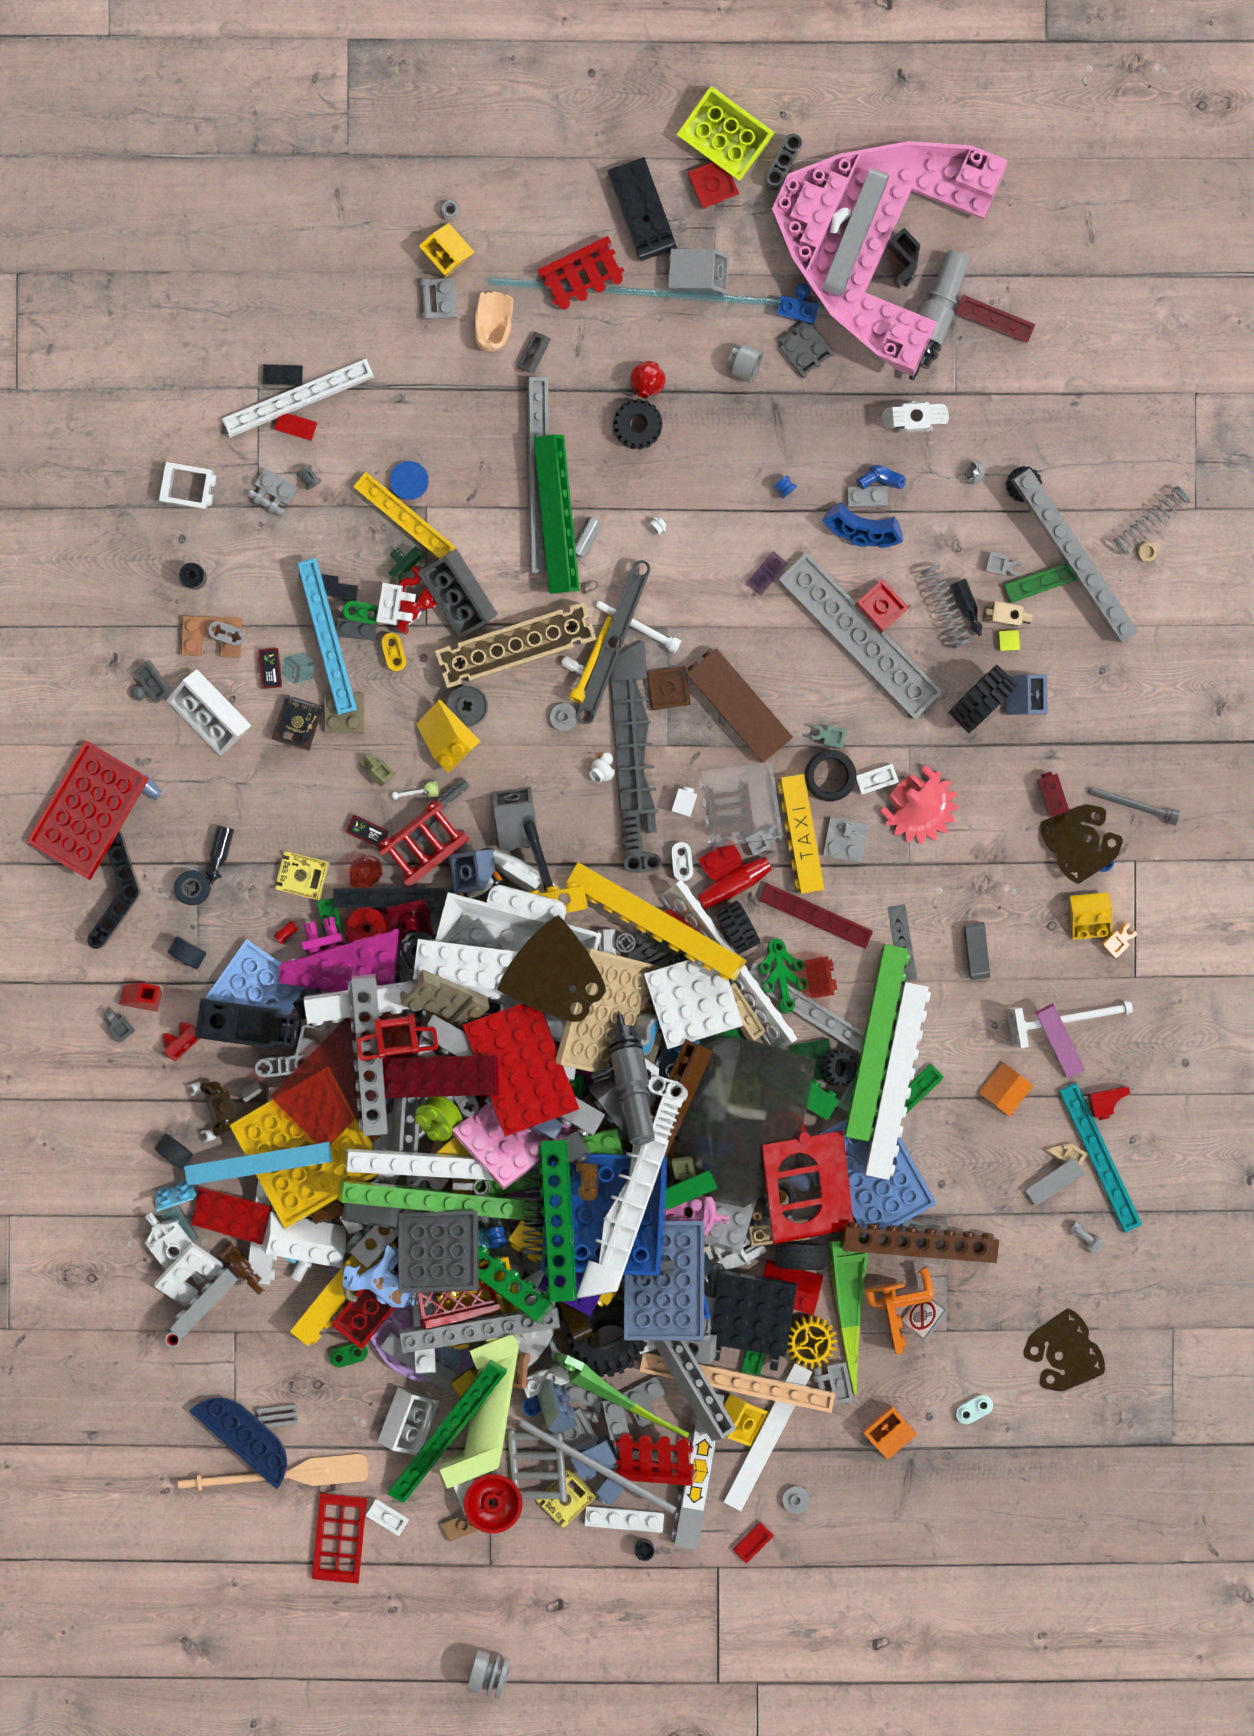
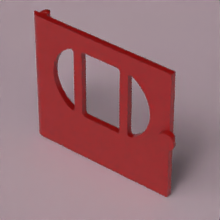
(835, 1195)

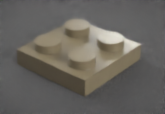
(344, 723)

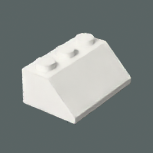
(408, 1421)

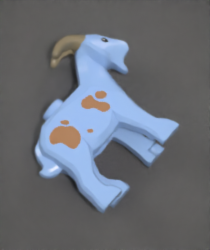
(379, 1280)

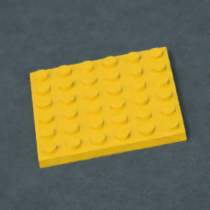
(303, 1189)

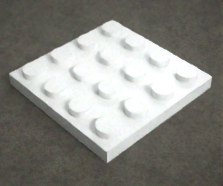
(691, 1002)

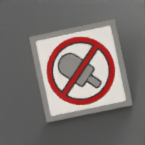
(923, 1318)

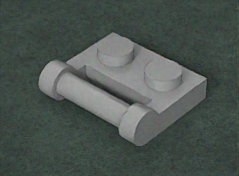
(444, 298)
(585, 1397)

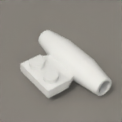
(518, 871)

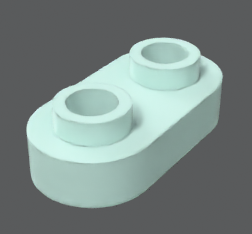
(974, 1409)

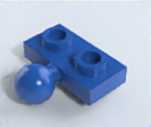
(798, 308)

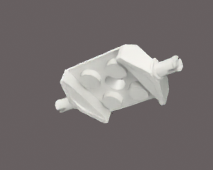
(167, 1235)

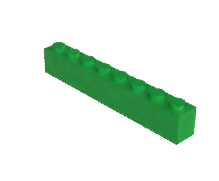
(556, 514)

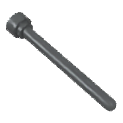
(1170, 815)

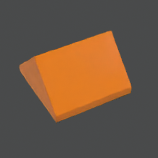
(1006, 1089)

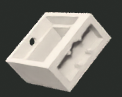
(167, 481)

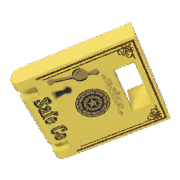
(298, 874)
(574, 1504)

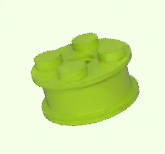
(438, 1118)

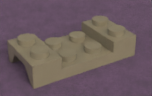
(445, 999)

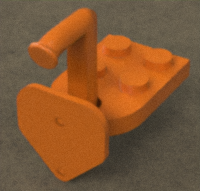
(892, 1301)

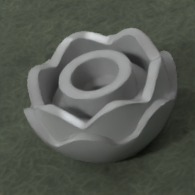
(975, 473)

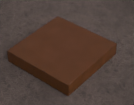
(668, 688)

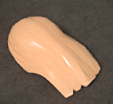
(493, 320)

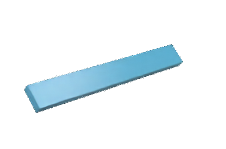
(327, 636)
(258, 1163)

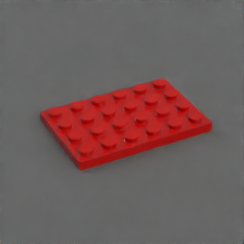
(87, 810)
(530, 1081)

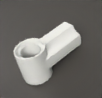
(607, 941)

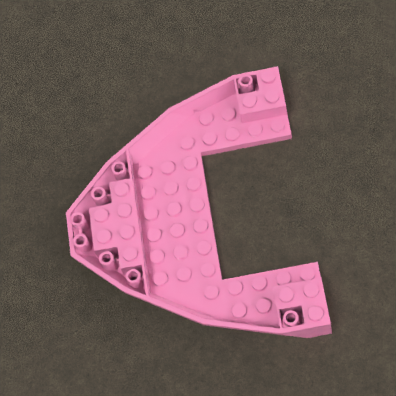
(810, 197)

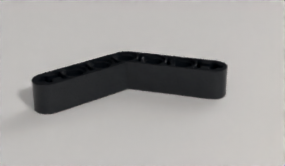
(121, 897)

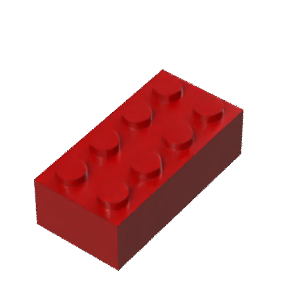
(362, 1318)

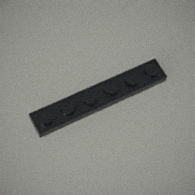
(388, 897)

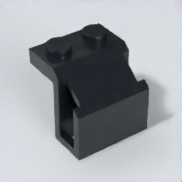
(907, 275)

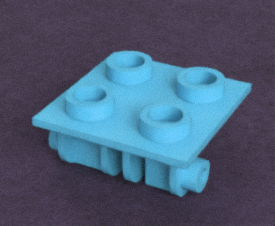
(174, 1195)

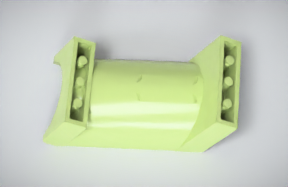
(489, 1422)

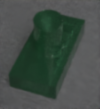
(404, 562)

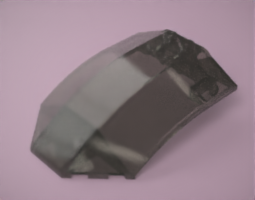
(743, 1101)

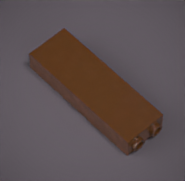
(738, 704)

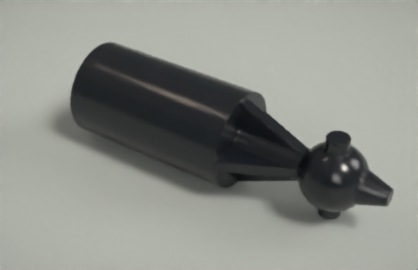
(967, 604)
(219, 851)

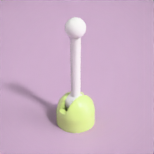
(430, 790)

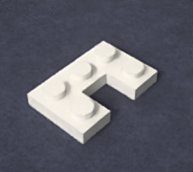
(173, 1279)

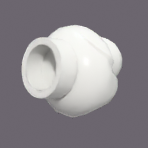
(601, 768)

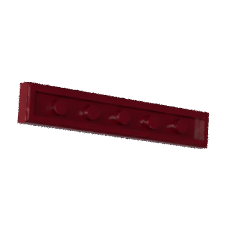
(816, 915)

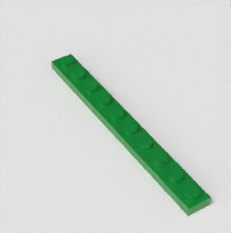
(447, 1431)

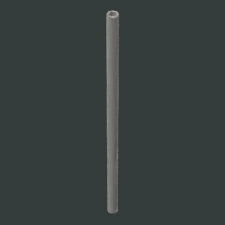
(597, 1466)

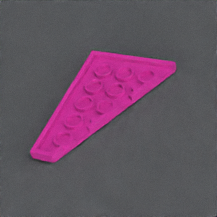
(335, 967)

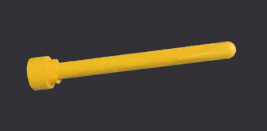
(577, 694)

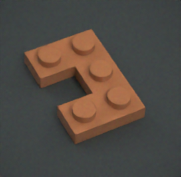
(197, 627)

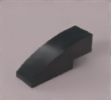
(337, 590)

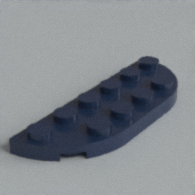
(245, 1436)

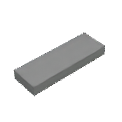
(1055, 1181)

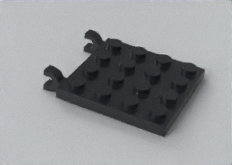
(753, 1314)

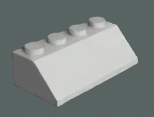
(208, 712)
(305, 1241)

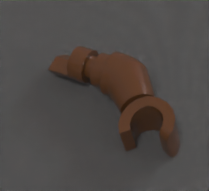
(240, 1266)

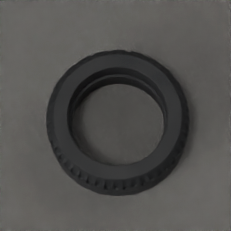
(851, 775)
(801, 1256)

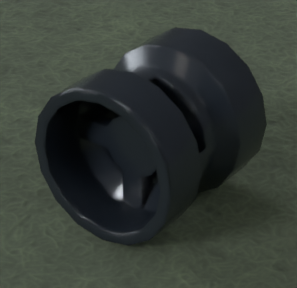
(644, 1553)

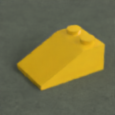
(446, 736)

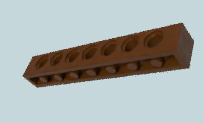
(987, 1252)

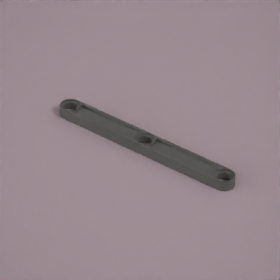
(619, 629)

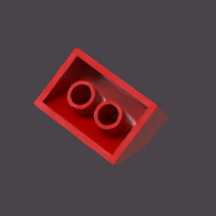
(807, 1288)

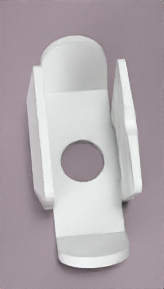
(901, 417)

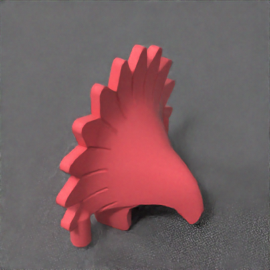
(921, 806)

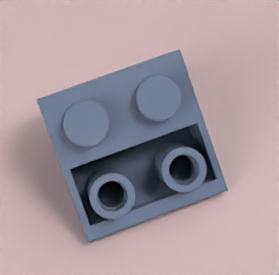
(1028, 696)
(556, 1408)

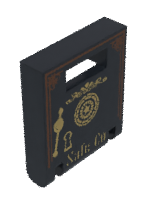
(298, 719)

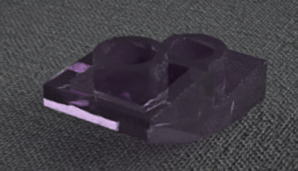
(766, 573)

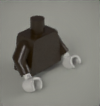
(219, 1107)

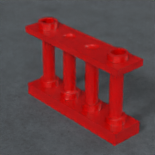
(426, 862)

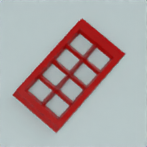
(343, 1501)

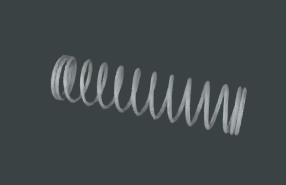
(1183, 496)
(963, 641)

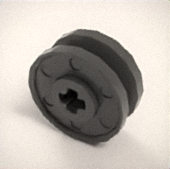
(478, 709)

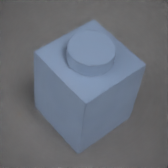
(609, 1491)

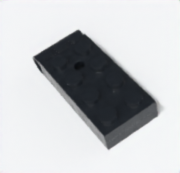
(640, 199)

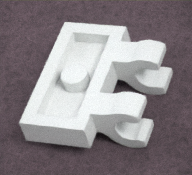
(390, 603)

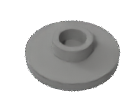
(563, 717)
(796, 1499)

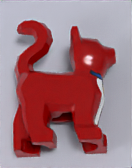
(424, 601)

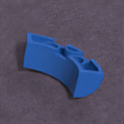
(863, 531)

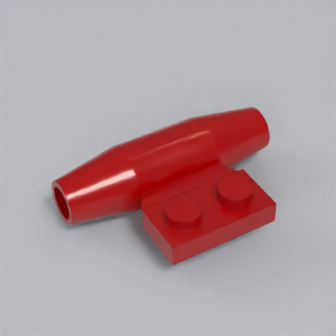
(729, 875)

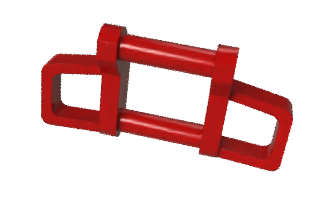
(382, 1052)

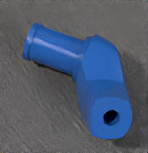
(882, 475)

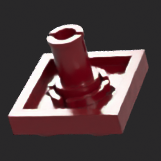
(410, 920)

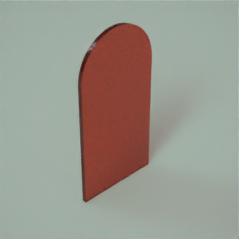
(323, 1088)

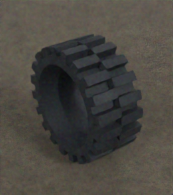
(982, 698)

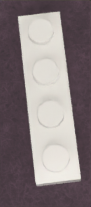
(624, 1519)

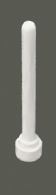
(671, 643)

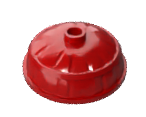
(505, 1510)

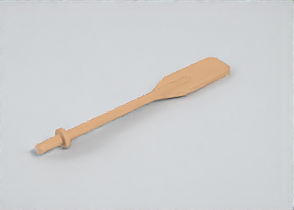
(311, 1472)

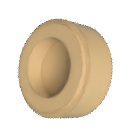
(1147, 552)

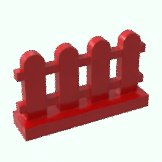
(567, 263)
(658, 1471)

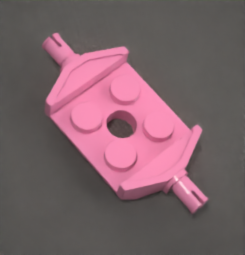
(703, 1210)

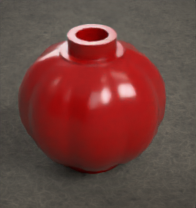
(647, 379)

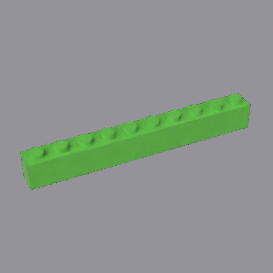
(875, 1042)
(432, 1199)

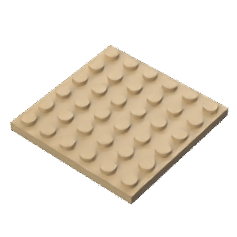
(627, 993)

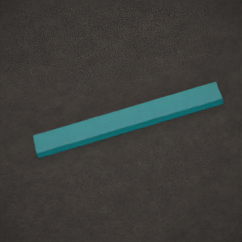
(1100, 1157)

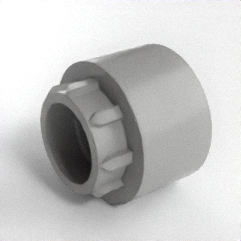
(745, 362)

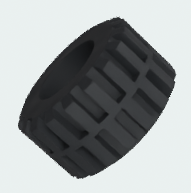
(737, 927)

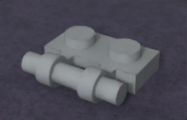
(275, 486)
(838, 1379)

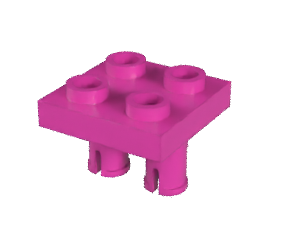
(317, 944)

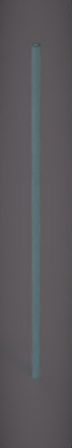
(650, 293)

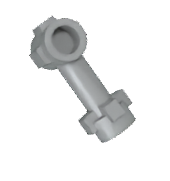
(1094, 1243)

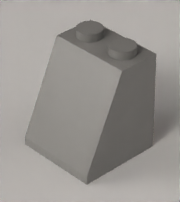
(698, 271)

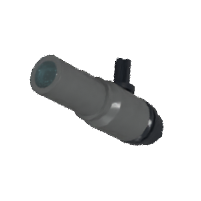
(631, 1080)

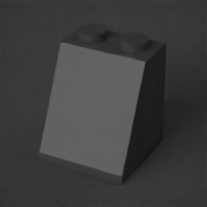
(512, 811)

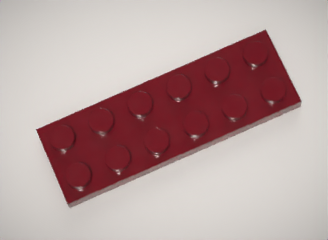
(441, 1076)

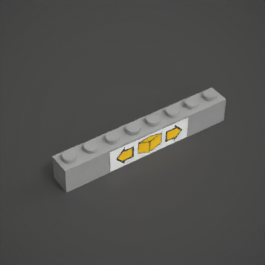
(694, 1497)

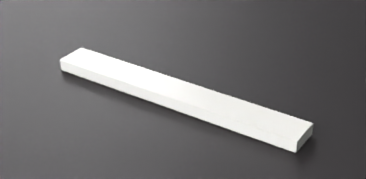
(298, 397)
(764, 1444)

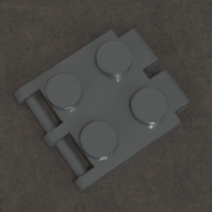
(805, 347)

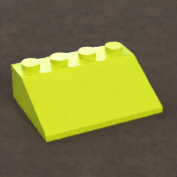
(726, 133)

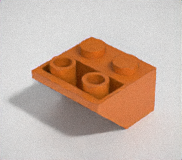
(889, 1432)

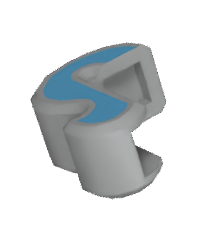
(647, 1029)

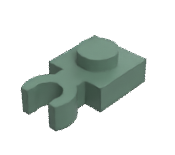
(833, 736)

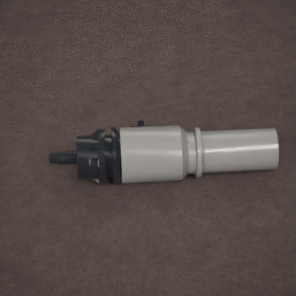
(940, 304)

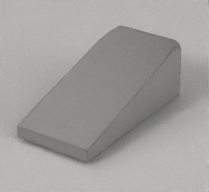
(251, 1089)

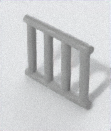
(516, 1476)

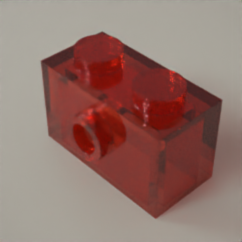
(819, 977)

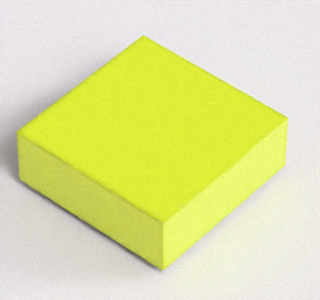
(1009, 640)

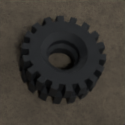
(641, 409)

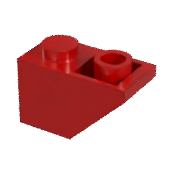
(141, 996)

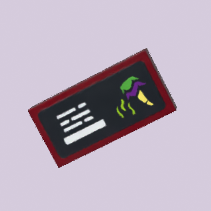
(270, 668)
(367, 830)

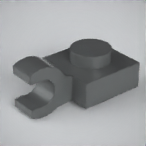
(120, 1026)

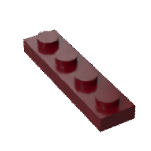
(995, 319)

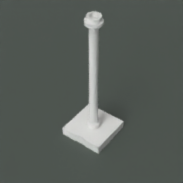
(1019, 1026)

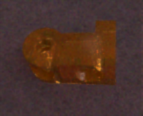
(589, 1181)

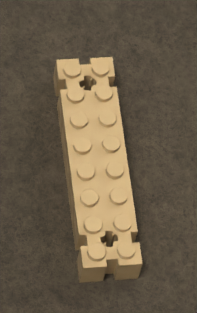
(515, 645)

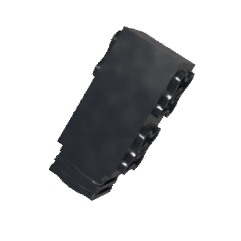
(247, 1024)

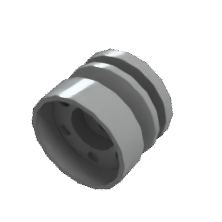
(488, 1674)

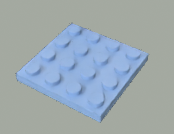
(254, 979)

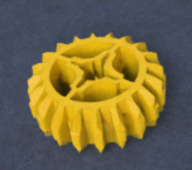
(819, 1339)

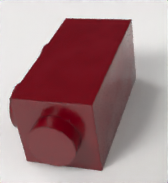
(1052, 794)

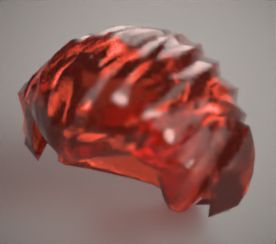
(365, 871)

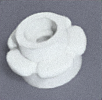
(657, 526)

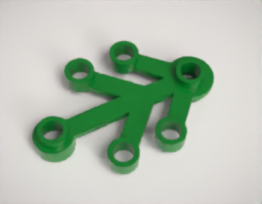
(781, 972)

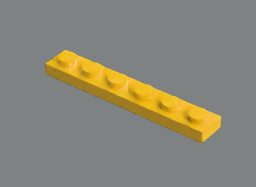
(403, 515)

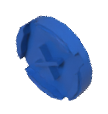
(409, 480)

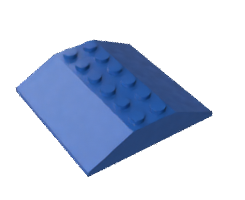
(589, 1223)

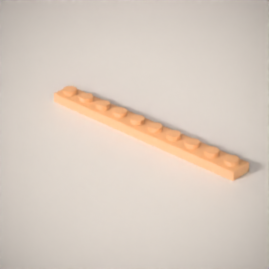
(750, 1384)

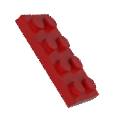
(231, 1215)

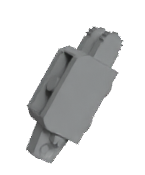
(615, 1420)

